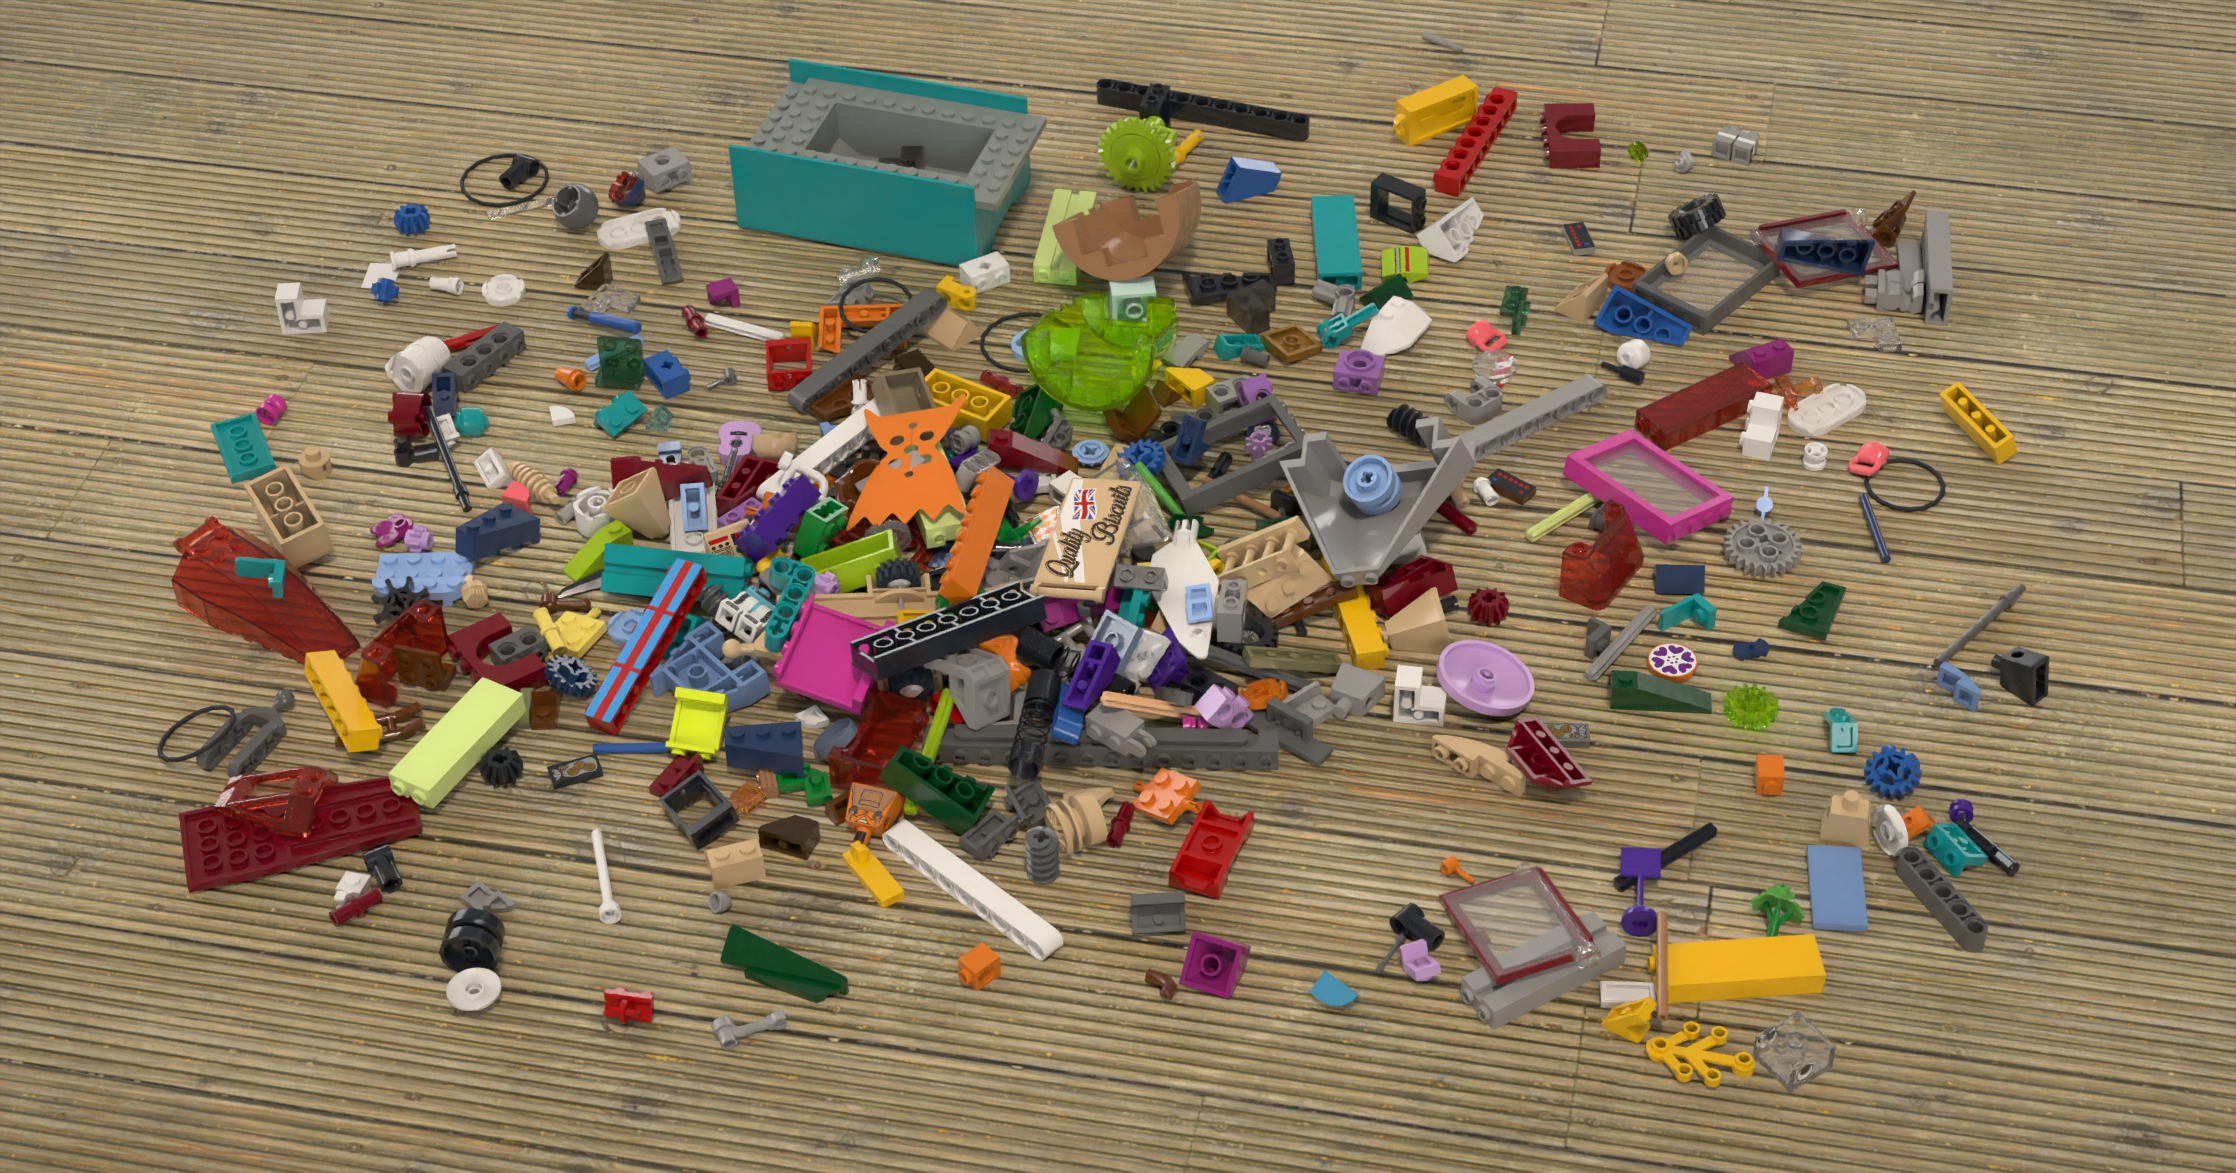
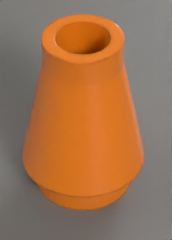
(572, 378)

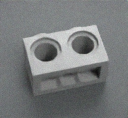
(1223, 397)

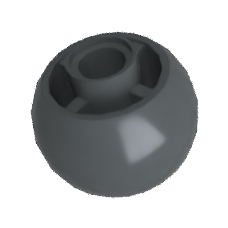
(575, 206)

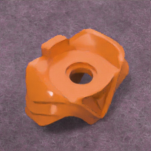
(1006, 647)

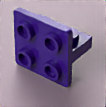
(1171, 665)

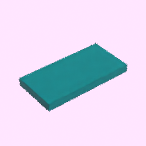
(243, 447)

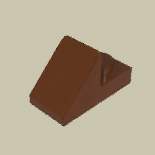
(545, 709)

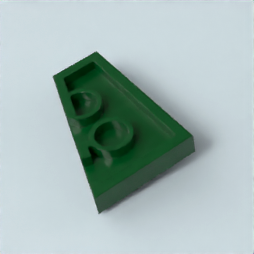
(1817, 613)

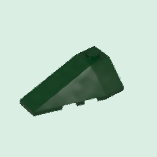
(1032, 411)
(1649, 693)

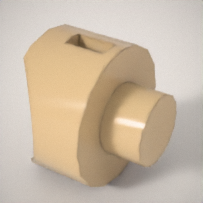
(313, 460)

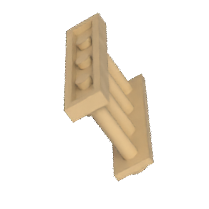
(1262, 544)

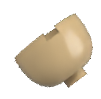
(773, 445)

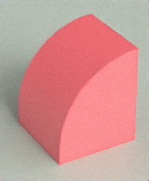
(518, 496)

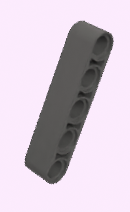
(1942, 899)

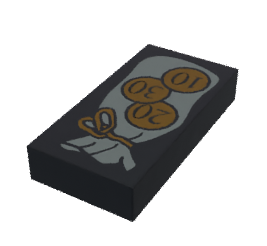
(575, 771)

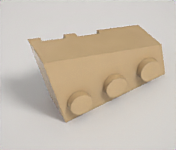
(1286, 590)

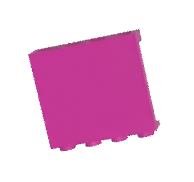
(820, 657)

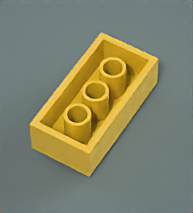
(981, 408)

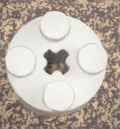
(588, 510)

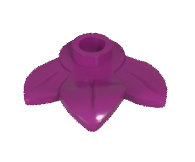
(391, 529)

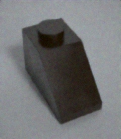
(790, 836)

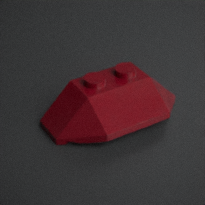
(1544, 757)

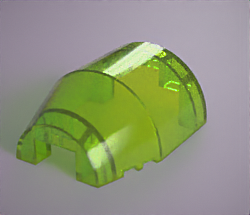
(1098, 360)

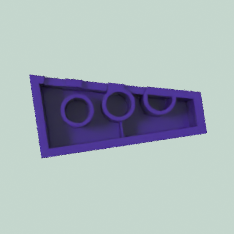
(778, 518)

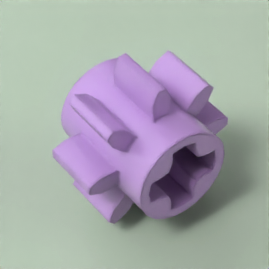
(1258, 444)
(418, 539)
(826, 584)

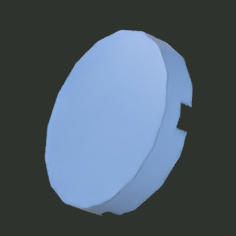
(622, 624)

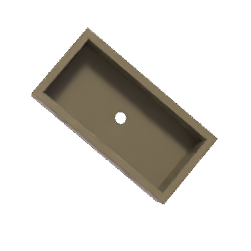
(903, 393)

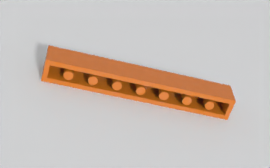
(976, 536)

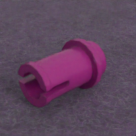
(567, 478)

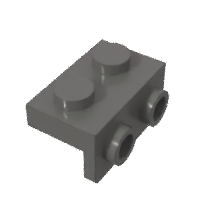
(1029, 802)
(989, 834)

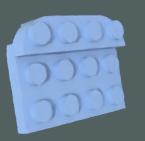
(437, 571)

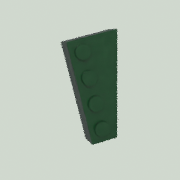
(937, 789)

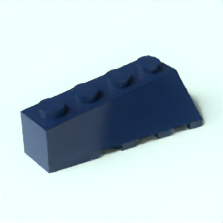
(1824, 251)

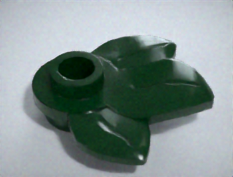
(1202, 531)

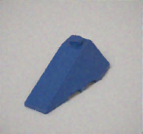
(1636, 318)

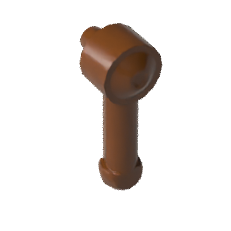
(552, 603)

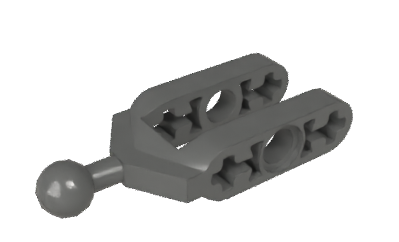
(258, 746)

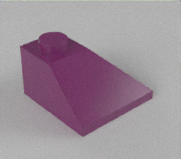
(1214, 964)

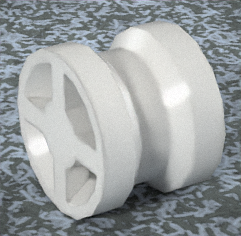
(1815, 456)

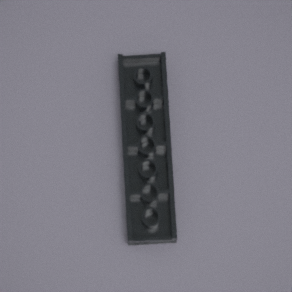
(947, 632)

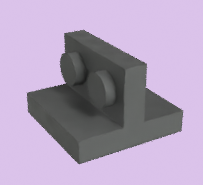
(1158, 912)

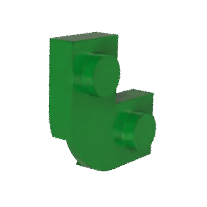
(816, 785)

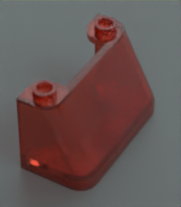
(1600, 571)
(883, 729)

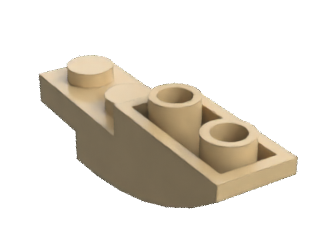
(1477, 757)

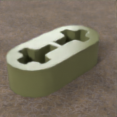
(524, 720)

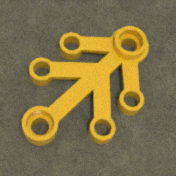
(1667, 1049)

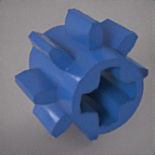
(385, 290)

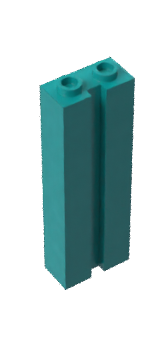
(1336, 240)
(643, 569)

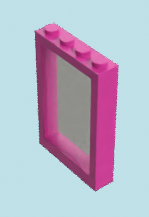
(1651, 485)

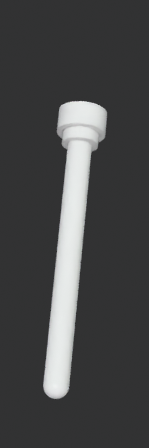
(609, 909)

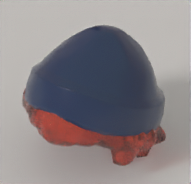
(627, 189)

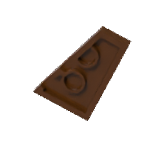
(838, 401)

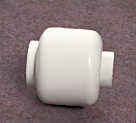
(1633, 354)

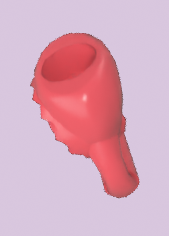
(1482, 332)
(1869, 453)

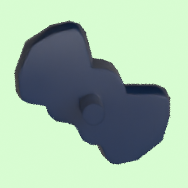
(1271, 431)
(1750, 650)

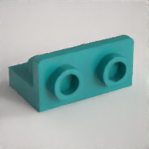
(1953, 848)

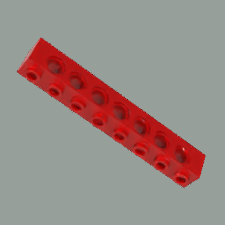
(1475, 141)

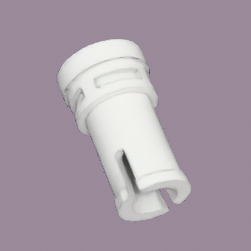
(451, 284)

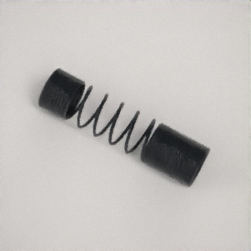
(1048, 653)
(1040, 703)

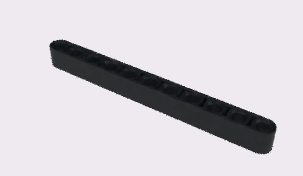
(1210, 110)

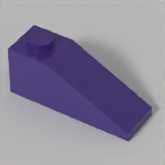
(1091, 675)

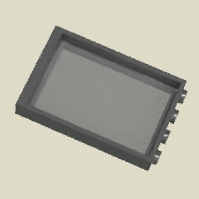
(1717, 281)

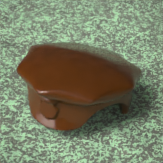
(844, 486)

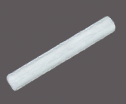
(742, 328)

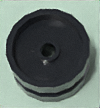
(472, 940)

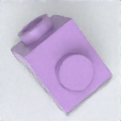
(1418, 962)

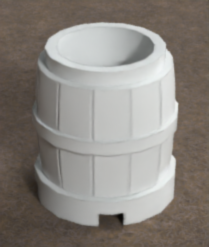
(417, 362)

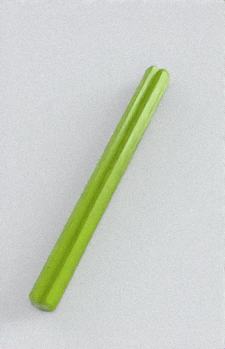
(934, 738)

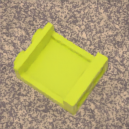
(698, 723)

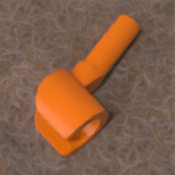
(1452, 865)

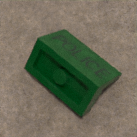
(1386, 290)

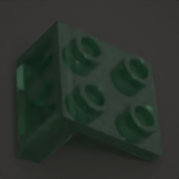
(620, 363)

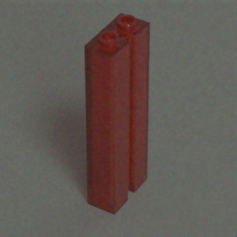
(1700, 406)

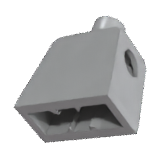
(1355, 691)

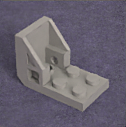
(1026, 563)
(977, 684)

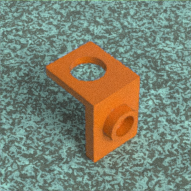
(1917, 821)

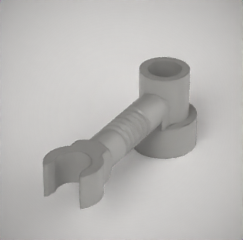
(728, 1033)

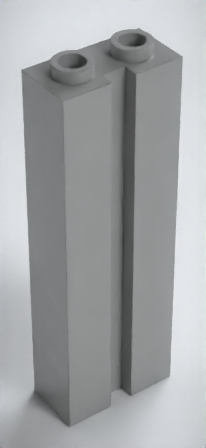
(1937, 268)
(1517, 997)

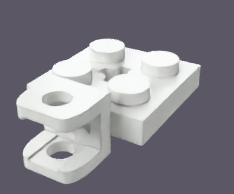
(1151, 649)

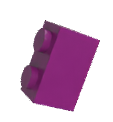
(1767, 359)

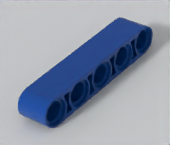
(1066, 721)

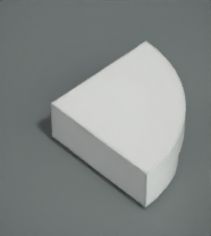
(561, 416)
(812, 718)

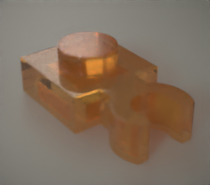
(747, 797)

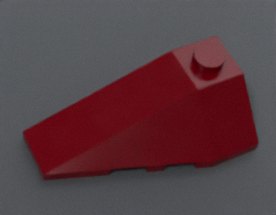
(1025, 453)
(669, 475)

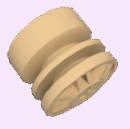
(1076, 822)

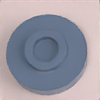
(837, 735)

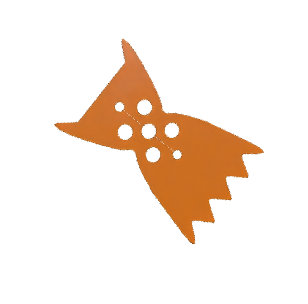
(930, 485)

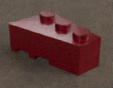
(744, 482)
(1409, 582)

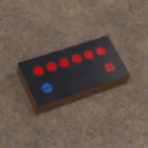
(1511, 486)

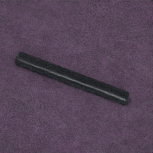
(1674, 851)

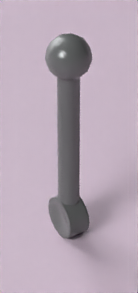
(1400, 939)

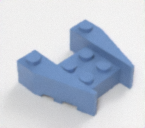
(698, 668)

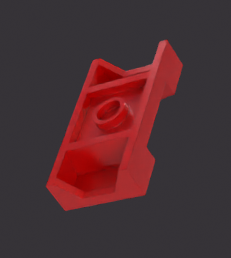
(1209, 851)

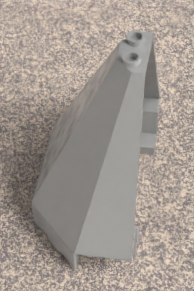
(1364, 545)

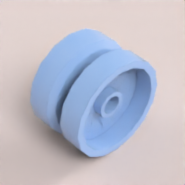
(1372, 484)

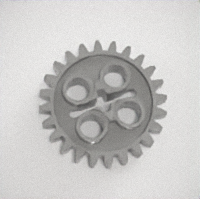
(1762, 547)

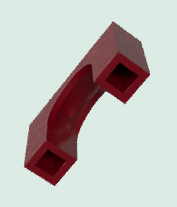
(1565, 151)
(471, 647)

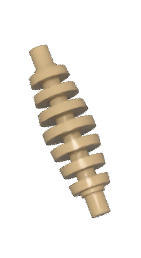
(534, 481)

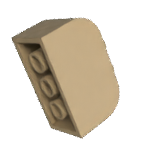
(289, 517)

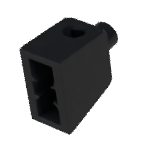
(2023, 674)

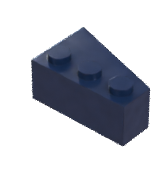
(495, 530)
(766, 747)

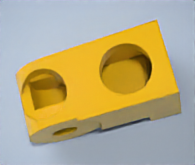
(957, 295)

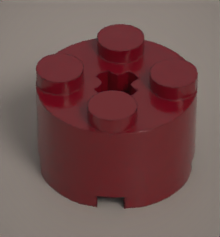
(409, 414)

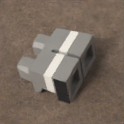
(1735, 145)

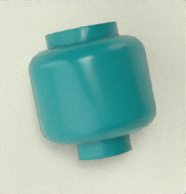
(470, 421)

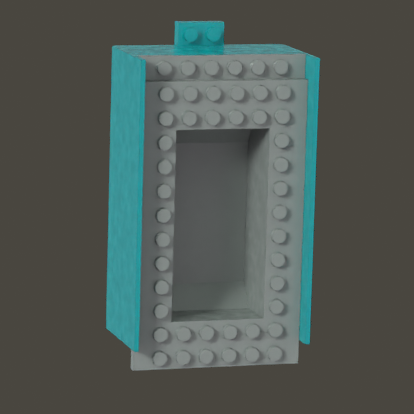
(820, 178)

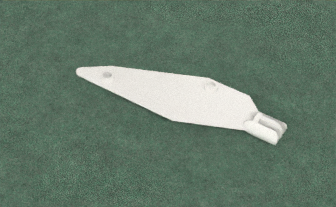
(1185, 567)

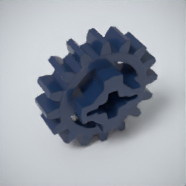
(570, 676)

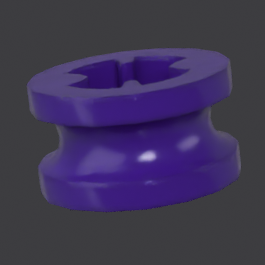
(1961, 805)

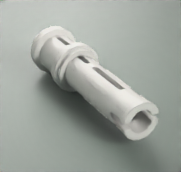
(412, 257)

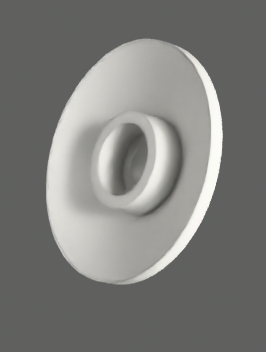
(473, 989)

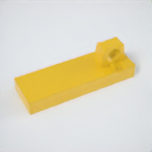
(872, 875)

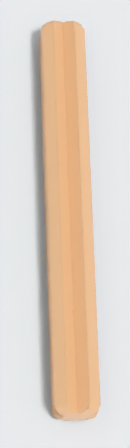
(1148, 705)

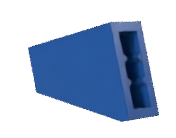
(1247, 179)

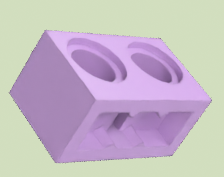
(1224, 708)

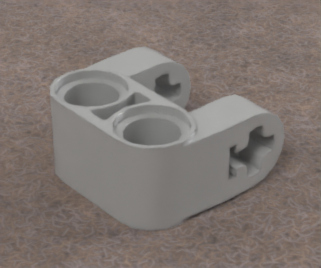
(1478, 407)

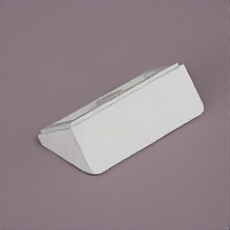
(493, 470)

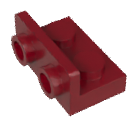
(675, 774)

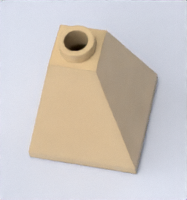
(640, 504)
(1419, 626)

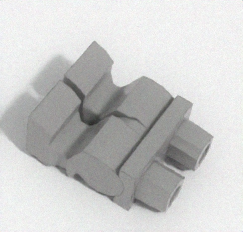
(1892, 291)

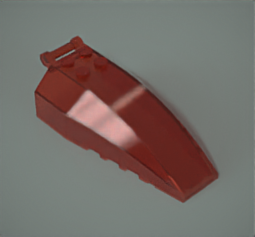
(212, 592)

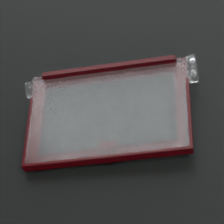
(1836, 224)
(1520, 925)

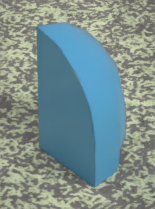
(1332, 991)

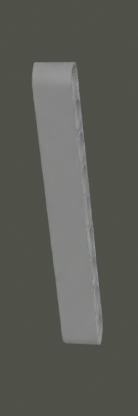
(1535, 416)

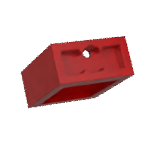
(777, 352)

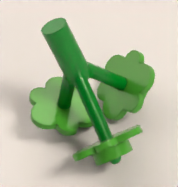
(1778, 898)

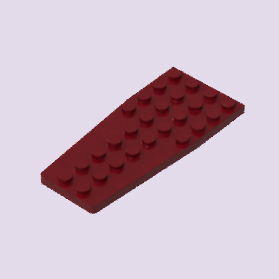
(347, 820)

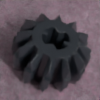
(501, 767)

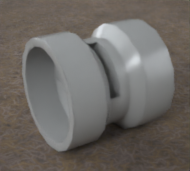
(966, 439)

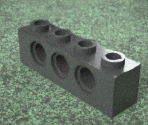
(486, 355)

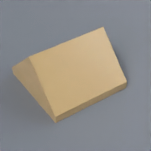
(1584, 299)
(952, 330)

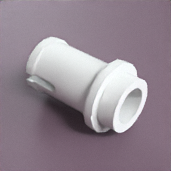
(1483, 487)

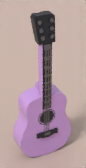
(735, 442)

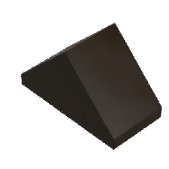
(596, 274)

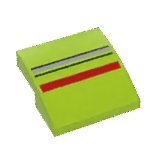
(1407, 260)

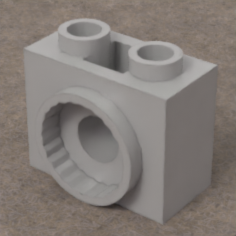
(664, 169)
(1230, 611)

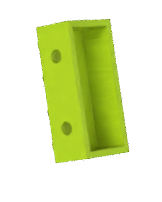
(856, 559)

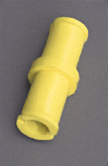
(550, 631)

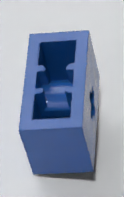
(667, 374)

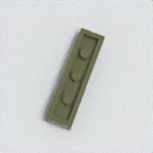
(1291, 659)

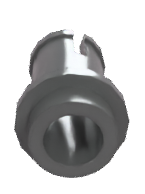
(1254, 356)

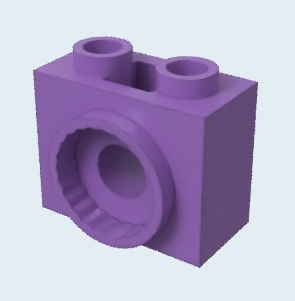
(1359, 372)

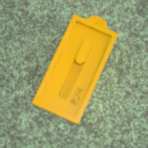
(1435, 110)

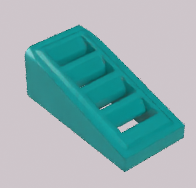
(1231, 345)

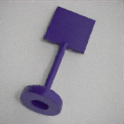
(1025, 482)
(1641, 864)

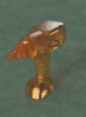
(1788, 390)

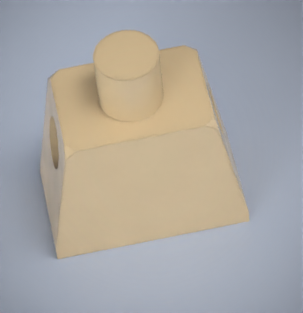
(1847, 821)

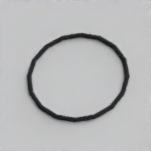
(504, 203)
(1025, 314)

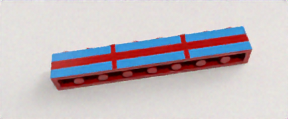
(645, 646)

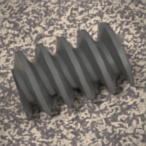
(711, 599)
(1042, 855)

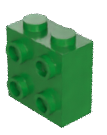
(819, 526)

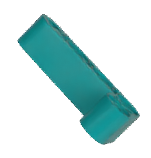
(798, 584)

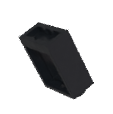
(1156, 103)
(1394, 217)
(709, 825)

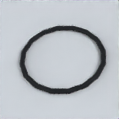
(868, 280)
(1903, 508)
(203, 749)

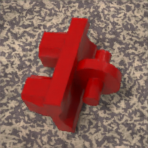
(629, 1005)

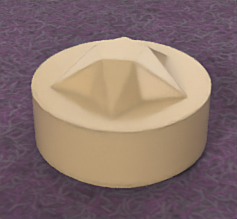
(1676, 263)

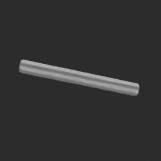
(1620, 643)

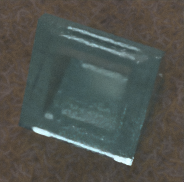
(660, 419)

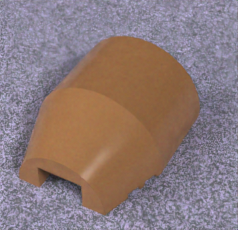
(1120, 244)

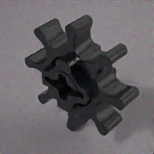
(391, 606)

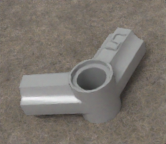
(1340, 296)

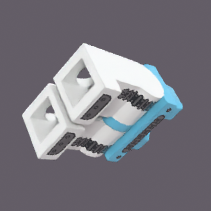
(749, 612)

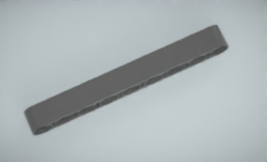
(869, 348)

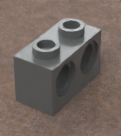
(518, 645)

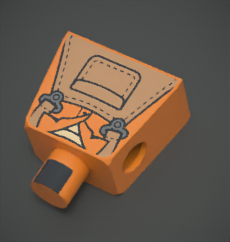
(871, 811)

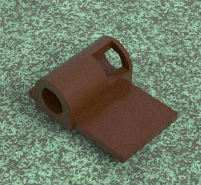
(1890, 222)

